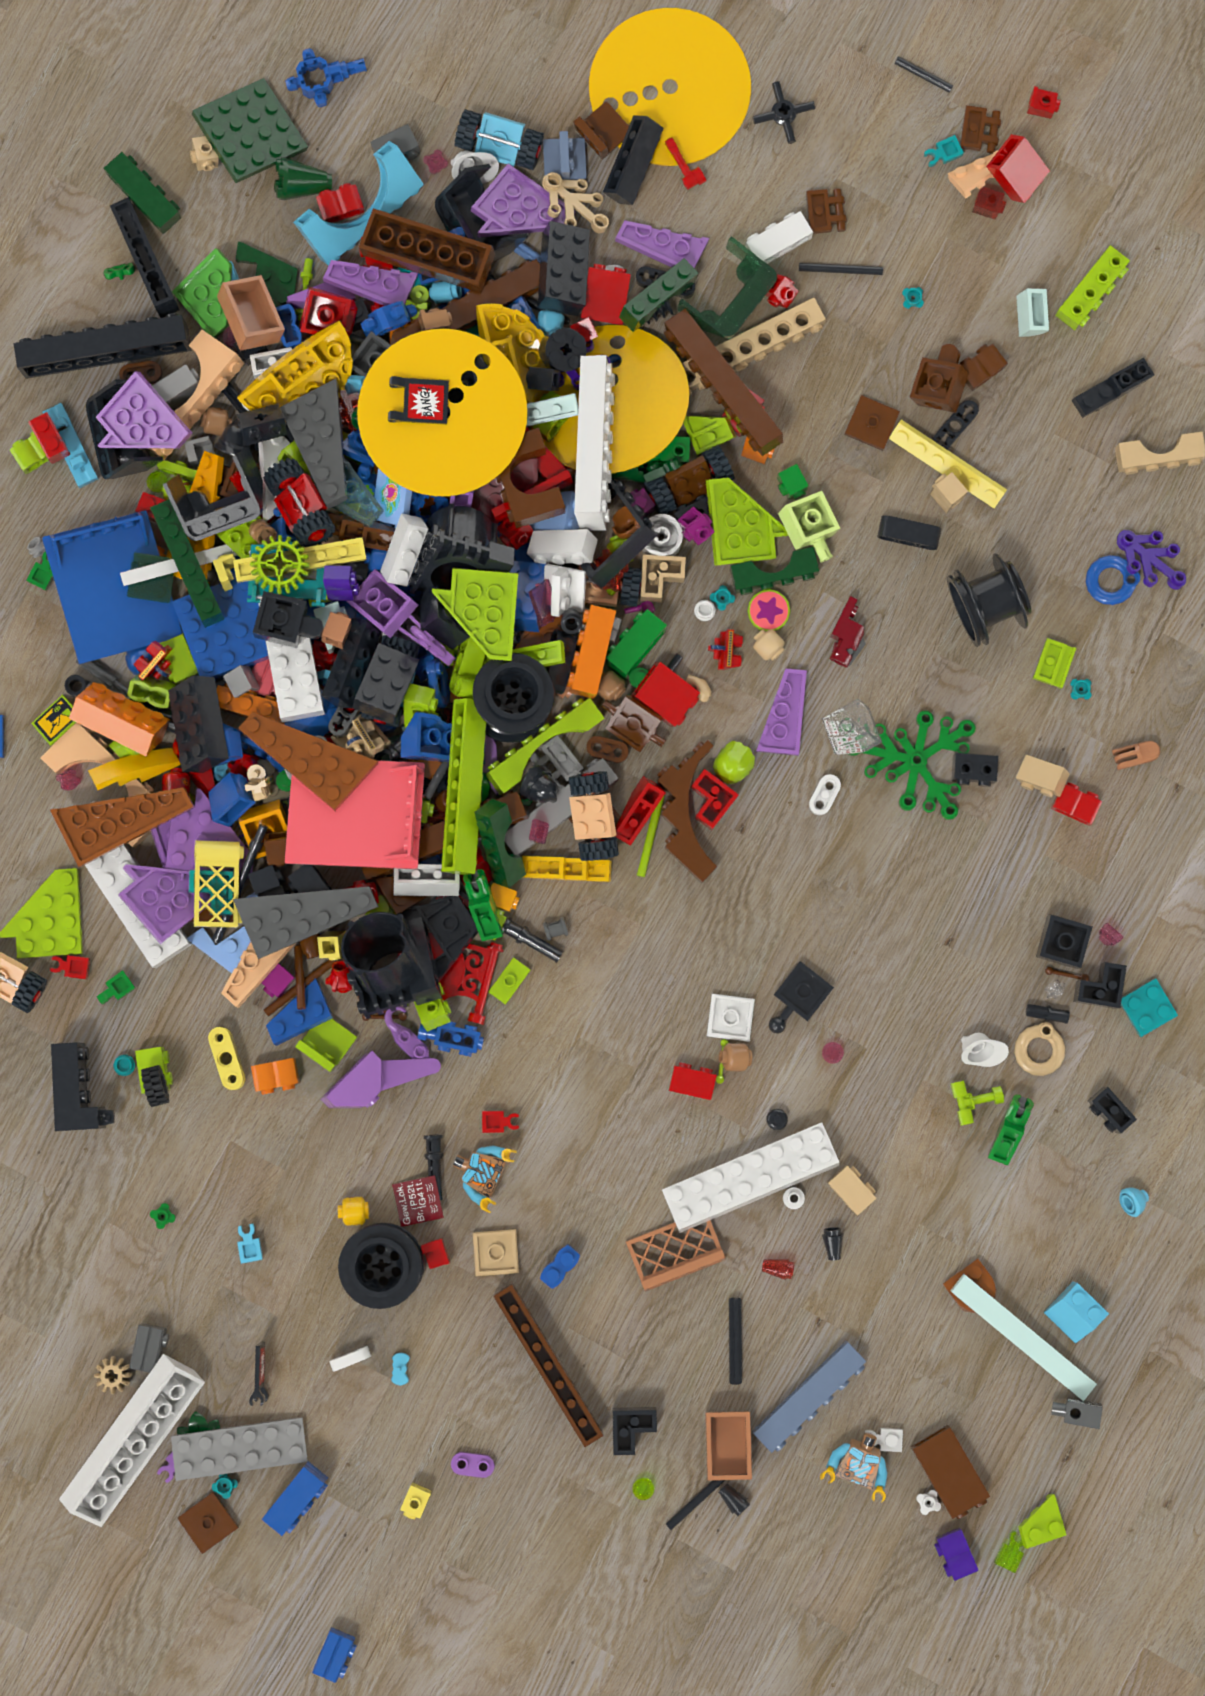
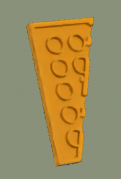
(207, 481)

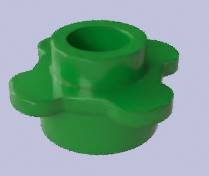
(156, 1215)

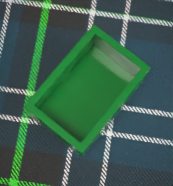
(635, 643)

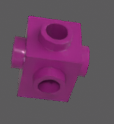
(696, 526)

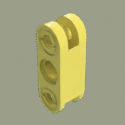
(218, 1049)

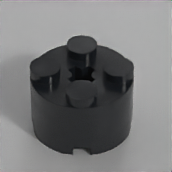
(572, 343)

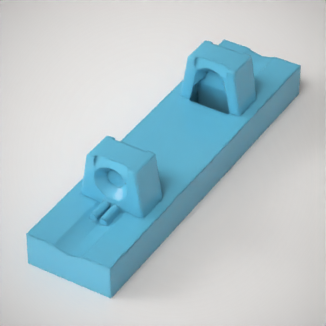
(77, 460)

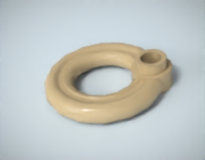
(1026, 1037)

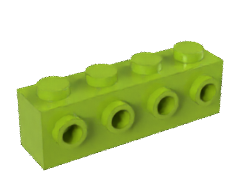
(1092, 288)

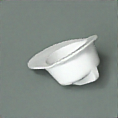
(469, 159)
(983, 1051)

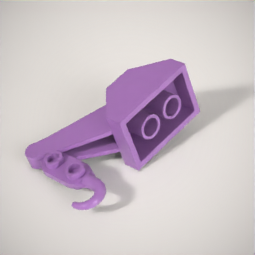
(389, 608)
(371, 1075)

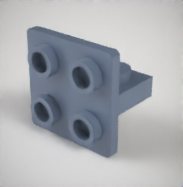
(565, 157)

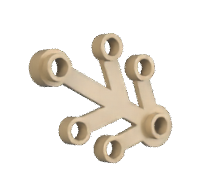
(573, 201)

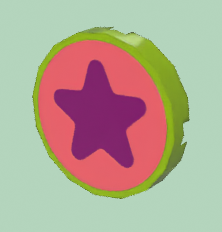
(768, 610)

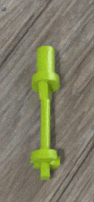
(306, 275)

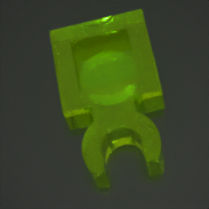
(1010, 1555)

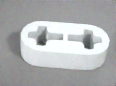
(350, 1358)

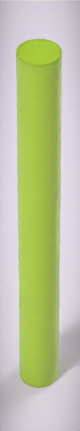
(649, 840)

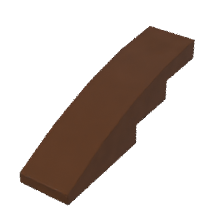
(375, 537)

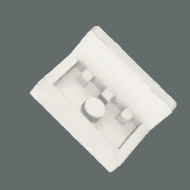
(567, 588)

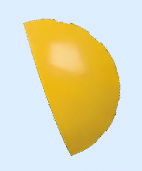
(515, 337)
(303, 369)

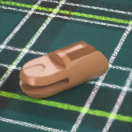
(1136, 754)

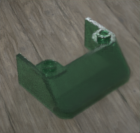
(758, 281)

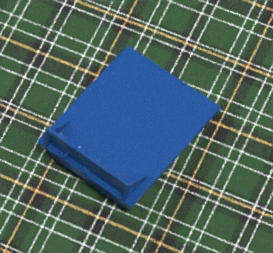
(91, 590)

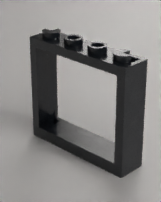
(630, 547)

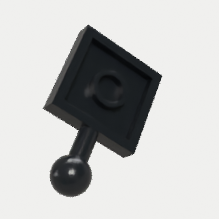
(802, 993)

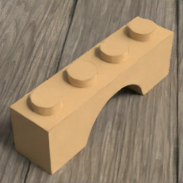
(1134, 456)

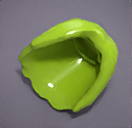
(733, 762)

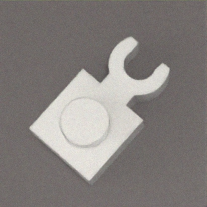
(888, 1439)

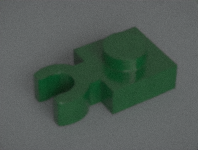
(657, 470)

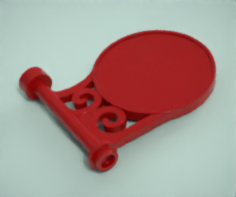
(456, 975)

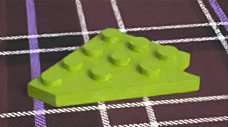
(740, 525)
(484, 608)
(50, 919)

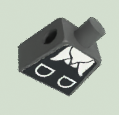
(1089, 1414)

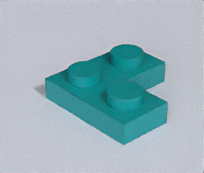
(216, 883)

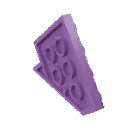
(514, 206)
(141, 419)
(193, 826)

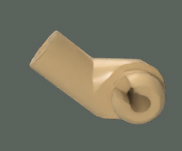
(701, 685)

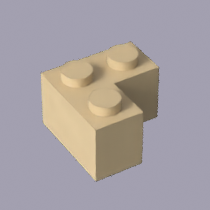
(658, 570)

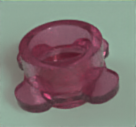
(441, 164)
(72, 782)

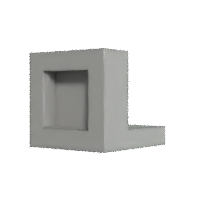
(196, 448)
(241, 681)

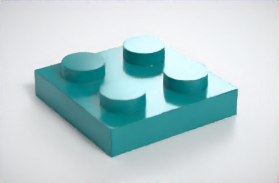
(1148, 1007)

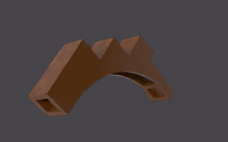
(684, 845)

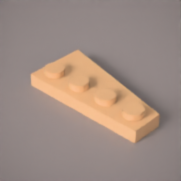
(250, 974)

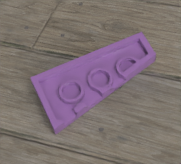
(661, 244)
(371, 283)

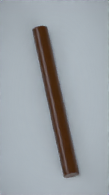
(292, 992)

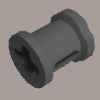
(555, 928)

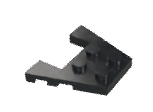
(450, 926)

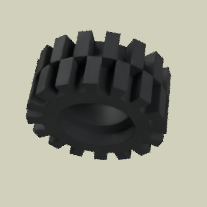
(155, 1085)

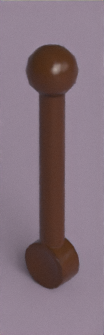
(1049, 970)
(402, 1017)

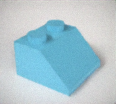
(1076, 1312)

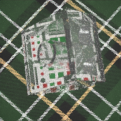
(852, 729)

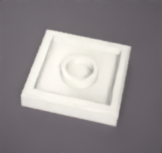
(730, 1017)

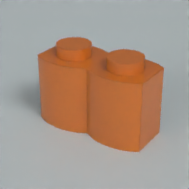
(274, 1075)

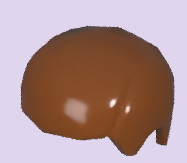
(624, 523)

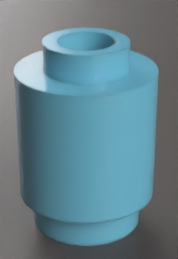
(444, 292)

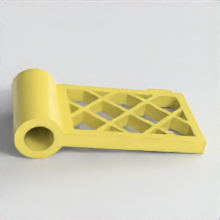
(212, 855)

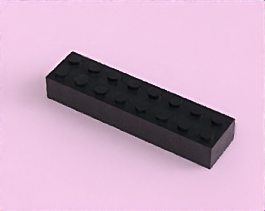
(102, 346)

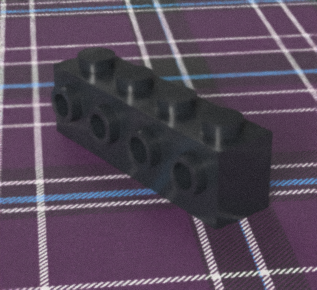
(633, 160)
(351, 663)

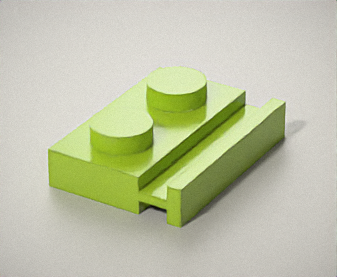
(1054, 663)

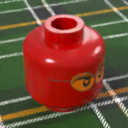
(175, 779)

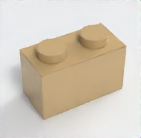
(948, 492)
(1042, 776)
(852, 1189)

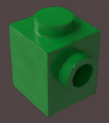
(792, 483)

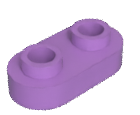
(472, 1462)

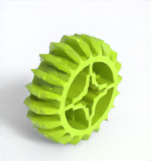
(269, 564)

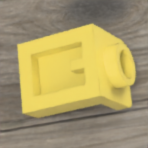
(223, 566)

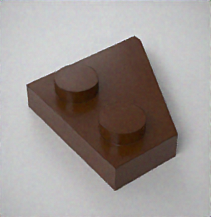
(396, 903)

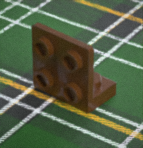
(602, 129)

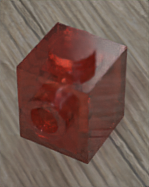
(989, 203)

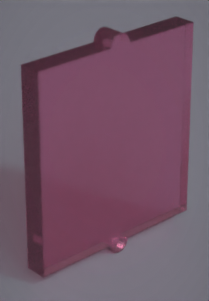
(541, 601)

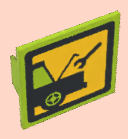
(55, 720)

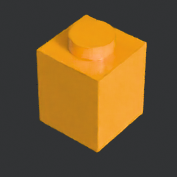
(504, 897)

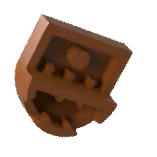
(978, 1275)

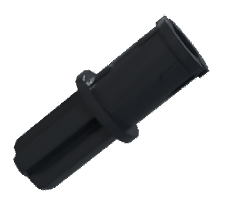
(1047, 1013)

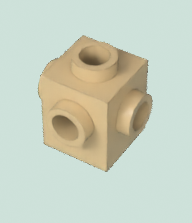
(203, 154)

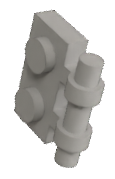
(560, 757)

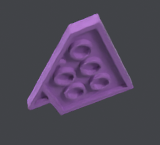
(160, 899)

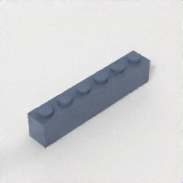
(809, 1396)

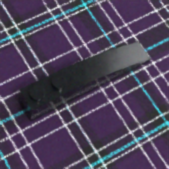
(144, 258)

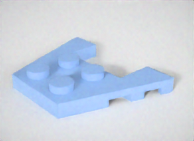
(228, 951)

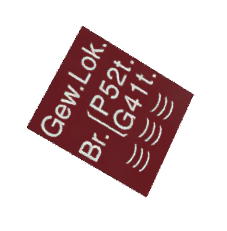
(417, 1201)

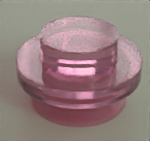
(832, 1052)

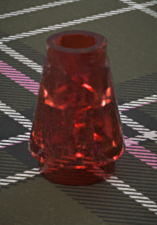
(779, 1268)

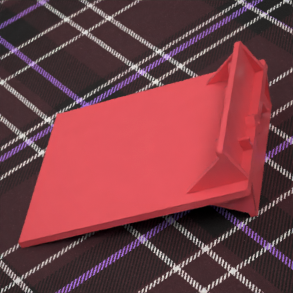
(370, 829)

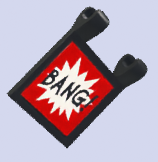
(423, 401)
(259, 1376)

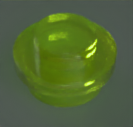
(155, 481)
(643, 1488)

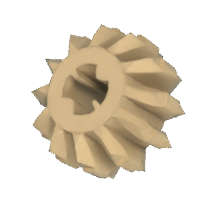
(118, 1369)

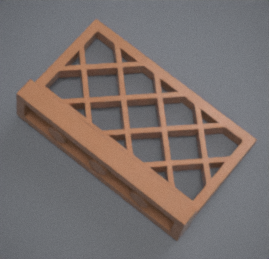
(680, 1269)

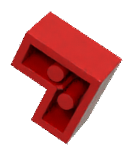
(718, 798)

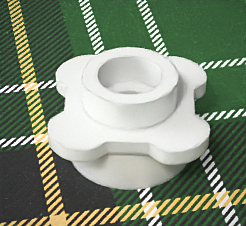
(923, 1498)

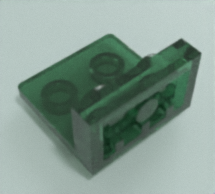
(153, 589)

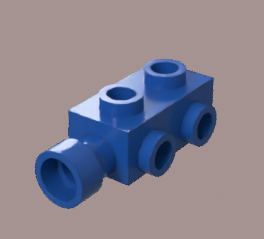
(457, 1039)

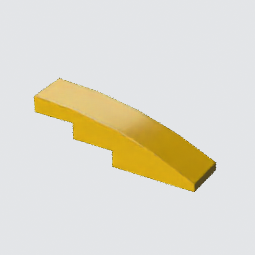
(133, 767)
(567, 869)

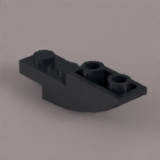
(1113, 388)

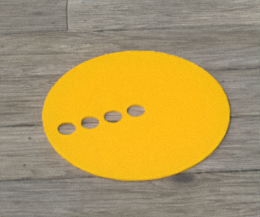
(693, 53)
(647, 402)
(481, 428)

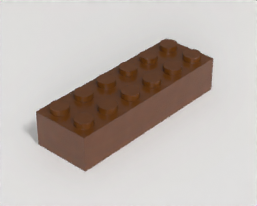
(427, 250)

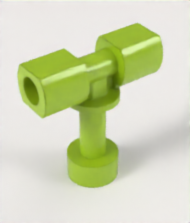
(967, 1102)

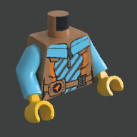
(483, 1173)
(859, 1464)

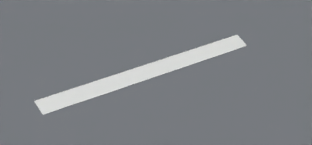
(169, 566)

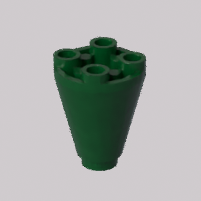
(299, 180)

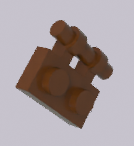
(973, 129)
(819, 211)

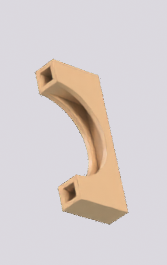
(217, 369)
(81, 747)

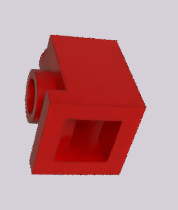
(1038, 107)

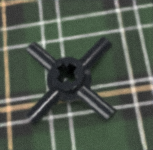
(788, 107)

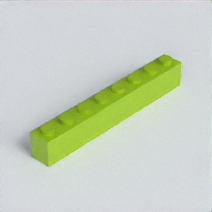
(463, 788)

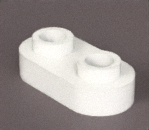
(824, 795)

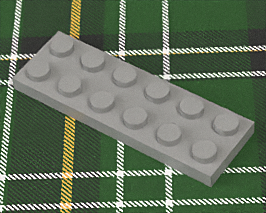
(239, 1448)

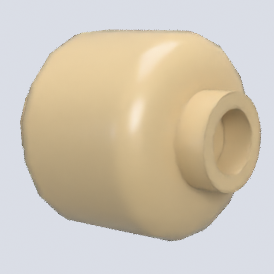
(768, 644)

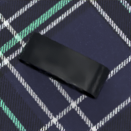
(909, 532)
(560, 672)

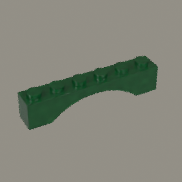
(187, 563)

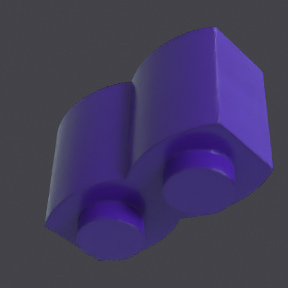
(340, 583)
(956, 1554)

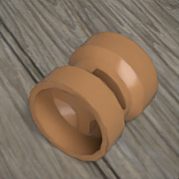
(261, 530)

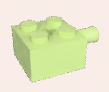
(810, 523)

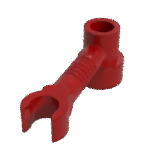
(692, 177)

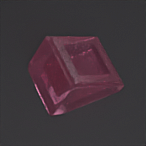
(538, 831)

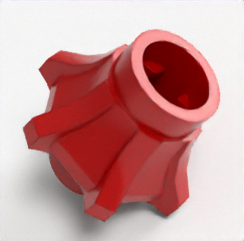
(338, 978)

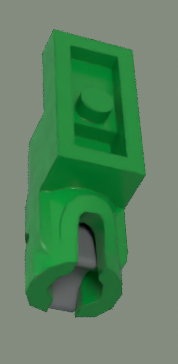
(482, 905)
(1011, 1129)

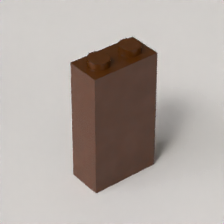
(950, 1472)

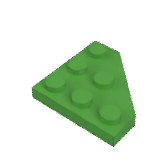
(200, 291)

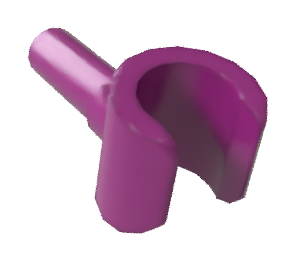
(644, 606)

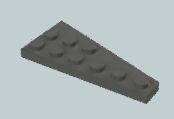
(319, 436)
(290, 918)

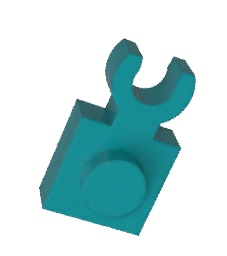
(947, 150)

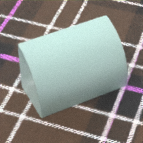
(1032, 312)

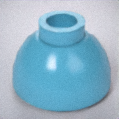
(1133, 1201)

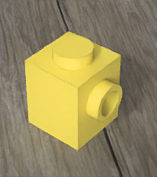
(330, 944)
(415, 1501)

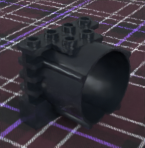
(461, 540)
(404, 980)

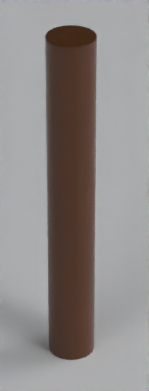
(299, 974)

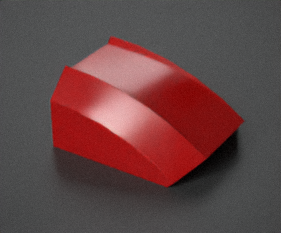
(325, 309)

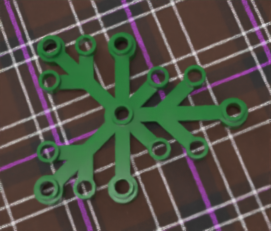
(890, 755)

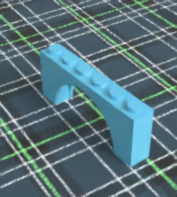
(397, 184)

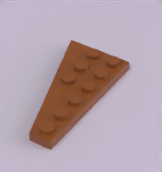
(318, 764)
(109, 824)

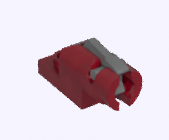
(848, 636)

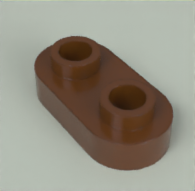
(144, 368)
(607, 750)

